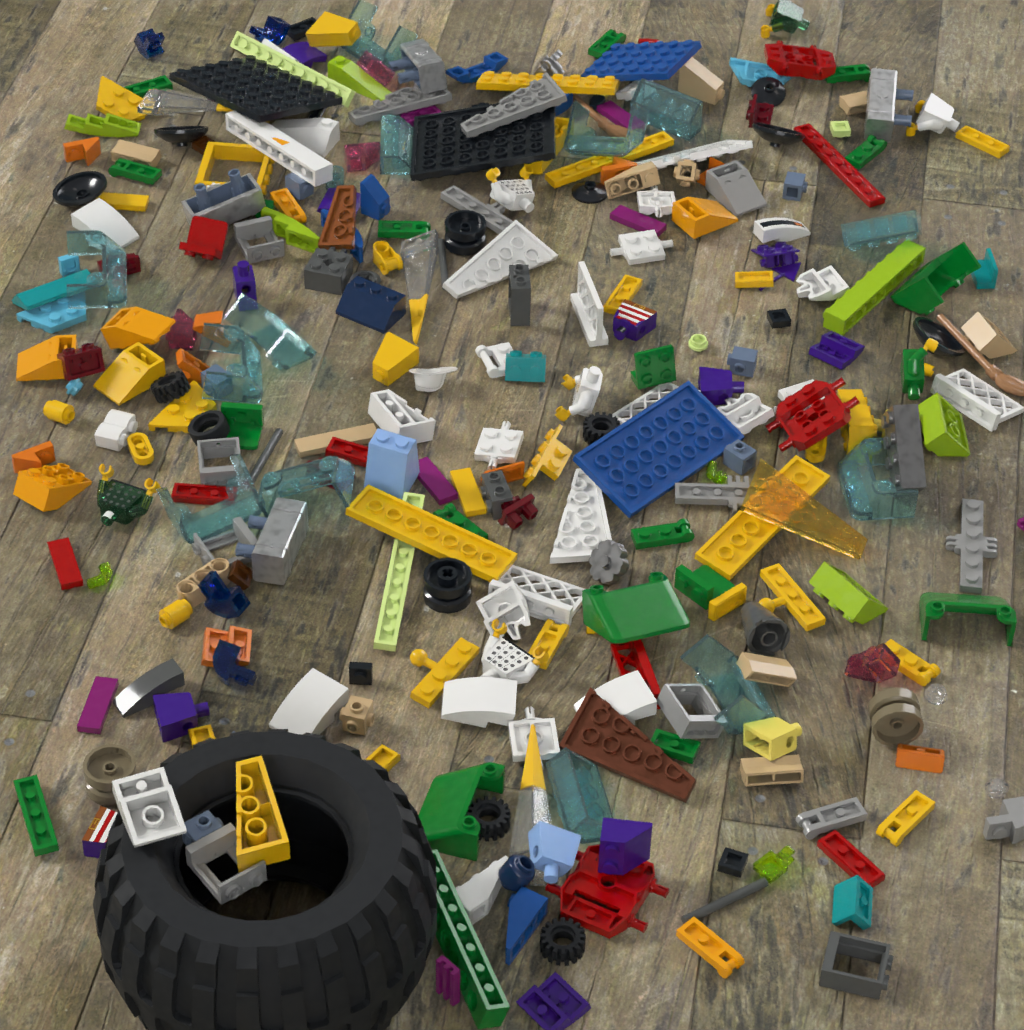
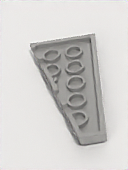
(398, 102)
(517, 105)

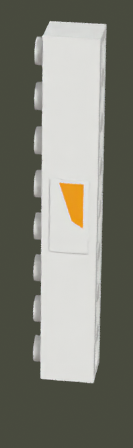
(281, 148)

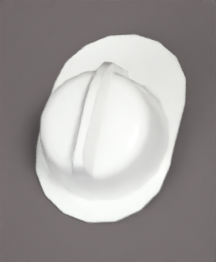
(430, 379)

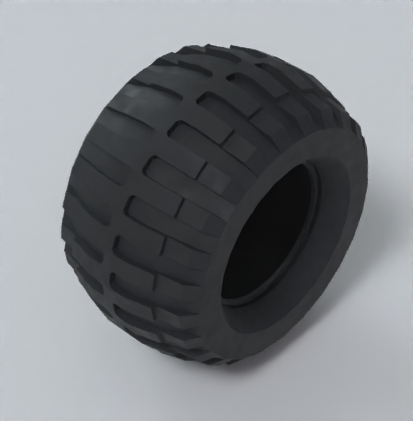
(316, 970)

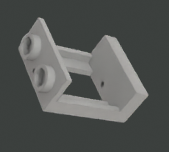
(256, 229)
(240, 533)
(213, 846)

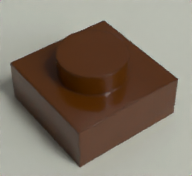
(200, 144)
(240, 574)

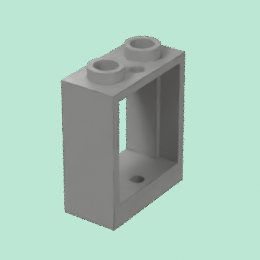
(209, 449)
(690, 726)

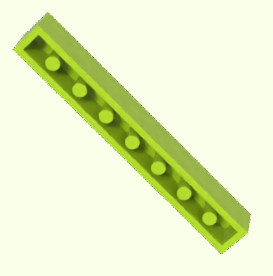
(873, 287)

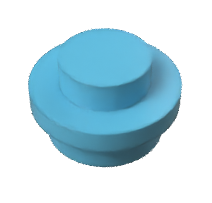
(74, 386)

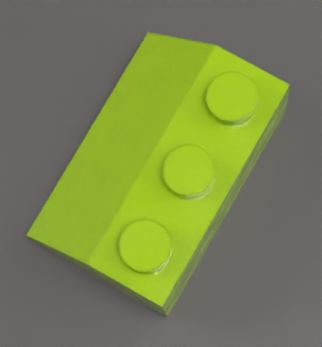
(943, 428)
(846, 594)

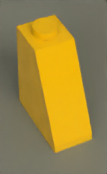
(333, 31)
(394, 359)

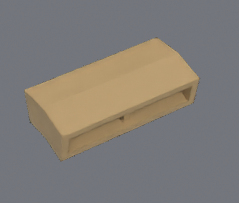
(853, 103)
(136, 153)
(766, 669)
(761, 771)

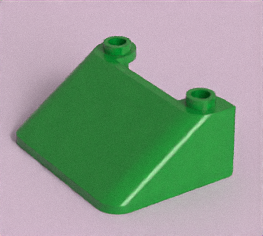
(934, 605)
(634, 610)
(447, 806)

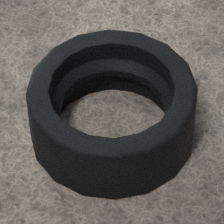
(206, 420)

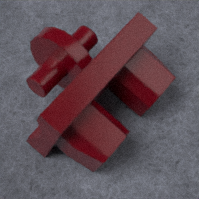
(513, 509)

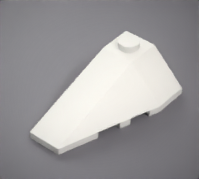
(314, 133)

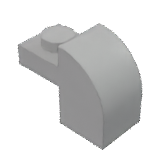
(1008, 823)

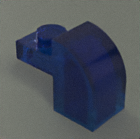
(274, 30)
(149, 43)
(222, 600)
(226, 665)

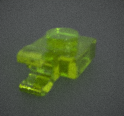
(774, 865)

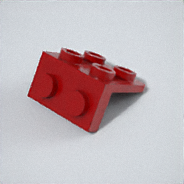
(205, 238)

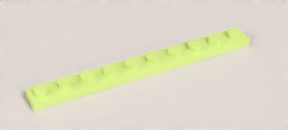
(262, 52)
(396, 587)

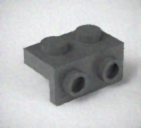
(495, 491)

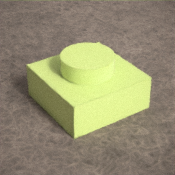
(840, 129)

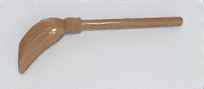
(605, 124)
(1004, 382)

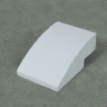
(103, 217)
(628, 696)
(479, 700)
(311, 704)
(148, 807)

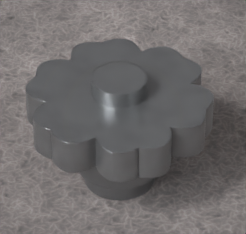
(550, 64)
(608, 562)

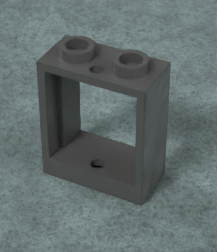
(519, 295)
(861, 949)

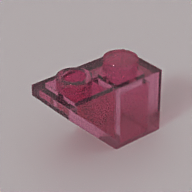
(375, 68)
(361, 156)
(181, 332)
(873, 665)

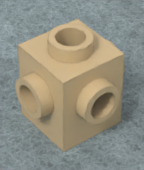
(683, 167)
(357, 715)

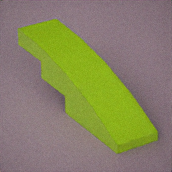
(105, 127)
(292, 230)

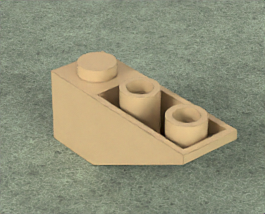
(632, 180)

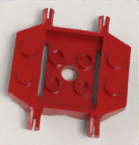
(798, 61)
(828, 412)
(625, 895)

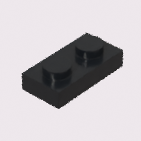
(299, 29)

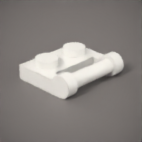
(499, 354)

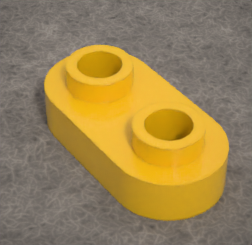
(140, 448)
(816, 452)

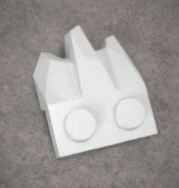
(821, 285)
(746, 412)
(507, 606)

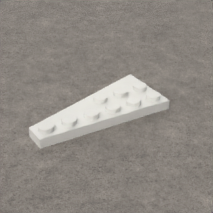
(700, 153)
(492, 263)
(582, 522)

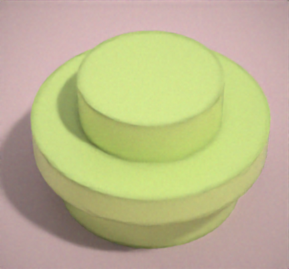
(698, 342)

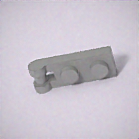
(831, 817)

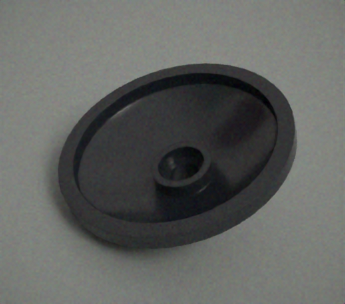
(181, 134)
(777, 135)
(80, 189)
(947, 345)

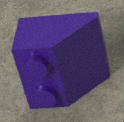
(623, 845)

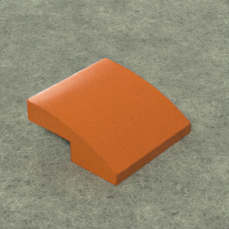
(235, 635)

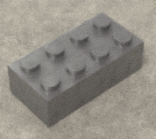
(904, 447)

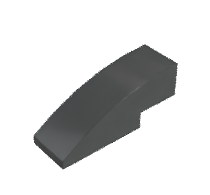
(141, 691)

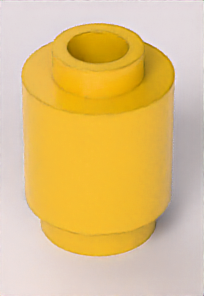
(59, 411)
(175, 613)

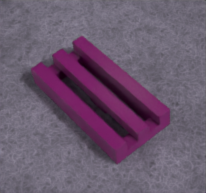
(448, 981)

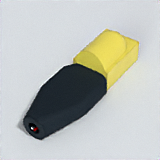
(597, 100)

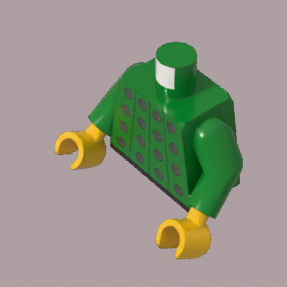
(914, 369)

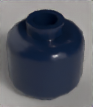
(516, 872)

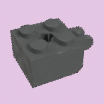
(328, 270)

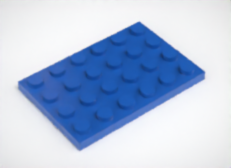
(643, 60)

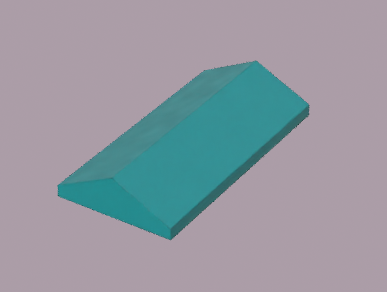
(49, 292)

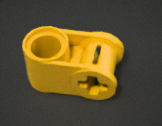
(386, 258)

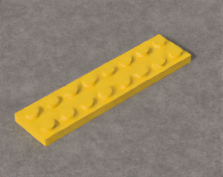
(574, 84)
(430, 533)
(746, 534)

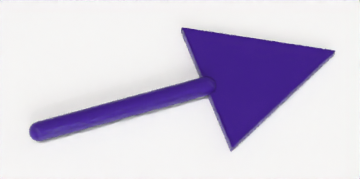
(788, 271)

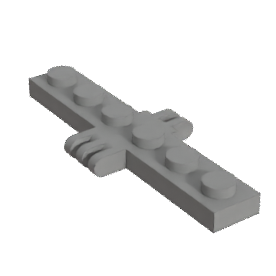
(492, 213)
(713, 494)
(972, 546)

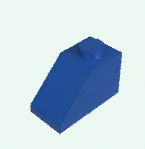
(373, 198)

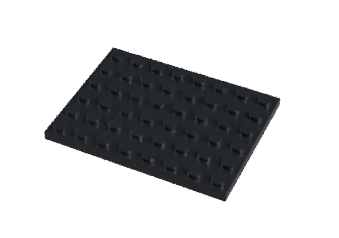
(255, 88)
(444, 149)

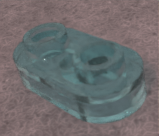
(338, 177)

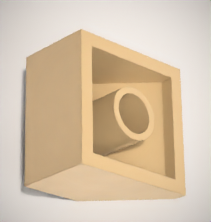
(987, 337)

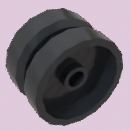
(465, 232)
(447, 585)

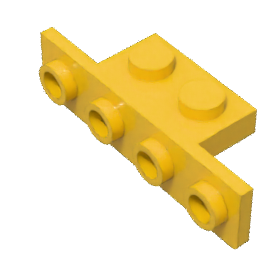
(551, 458)

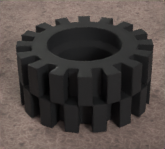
(170, 387)
(593, 425)
(491, 808)
(562, 953)

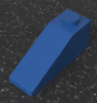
(524, 916)

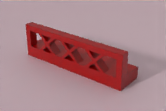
(638, 659)

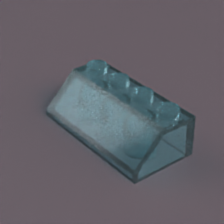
(669, 109)
(395, 145)
(881, 229)
(578, 794)

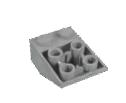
(734, 188)

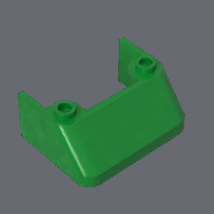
(925, 287)

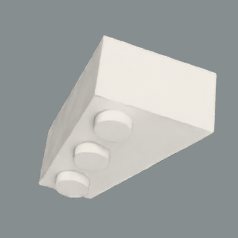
(395, 416)

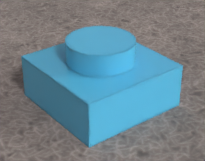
(68, 265)

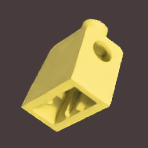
(771, 737)

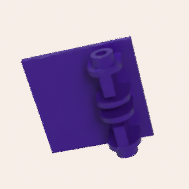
(773, 255)

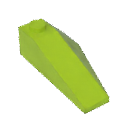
(352, 76)

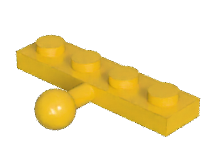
(791, 597)
(447, 669)

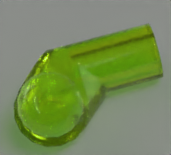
(713, 475)
(102, 578)

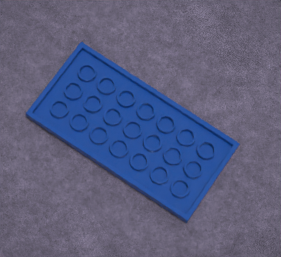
(657, 449)

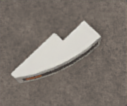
(779, 229)

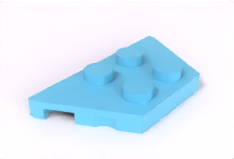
(751, 71)
(53, 316)

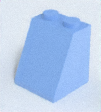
(392, 463)

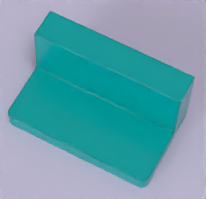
(987, 275)
(853, 902)

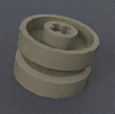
(895, 716)
(104, 766)

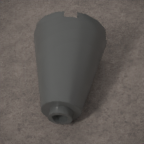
(763, 630)

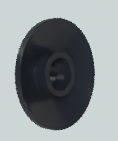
(774, 96)
(589, 192)

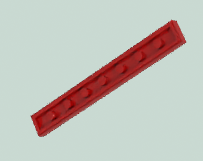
(840, 166)

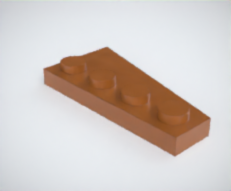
(341, 220)

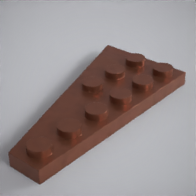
(619, 746)

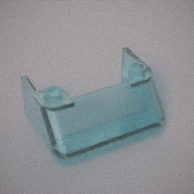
(363, 14)
(584, 140)
(103, 288)
(278, 339)
(241, 381)
(307, 477)
(871, 497)
(218, 517)
(739, 698)

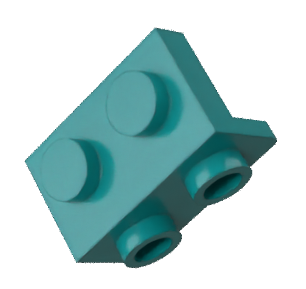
(525, 366)

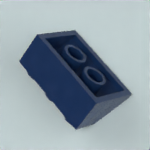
(371, 304)

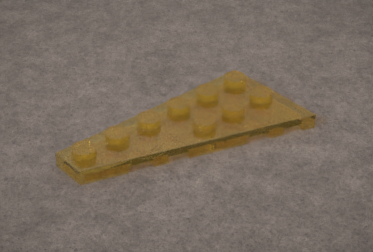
(789, 507)

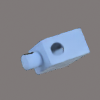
(552, 850)

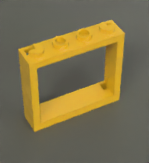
(236, 152)

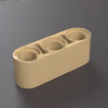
(189, 588)

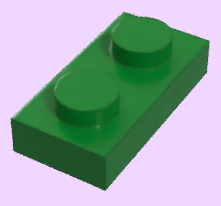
(674, 747)

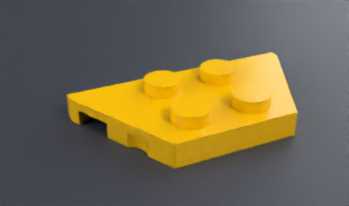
(118, 101)
(182, 411)

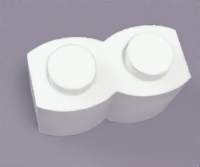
(115, 430)

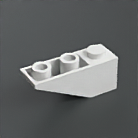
(481, 891)

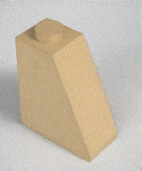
(700, 82)

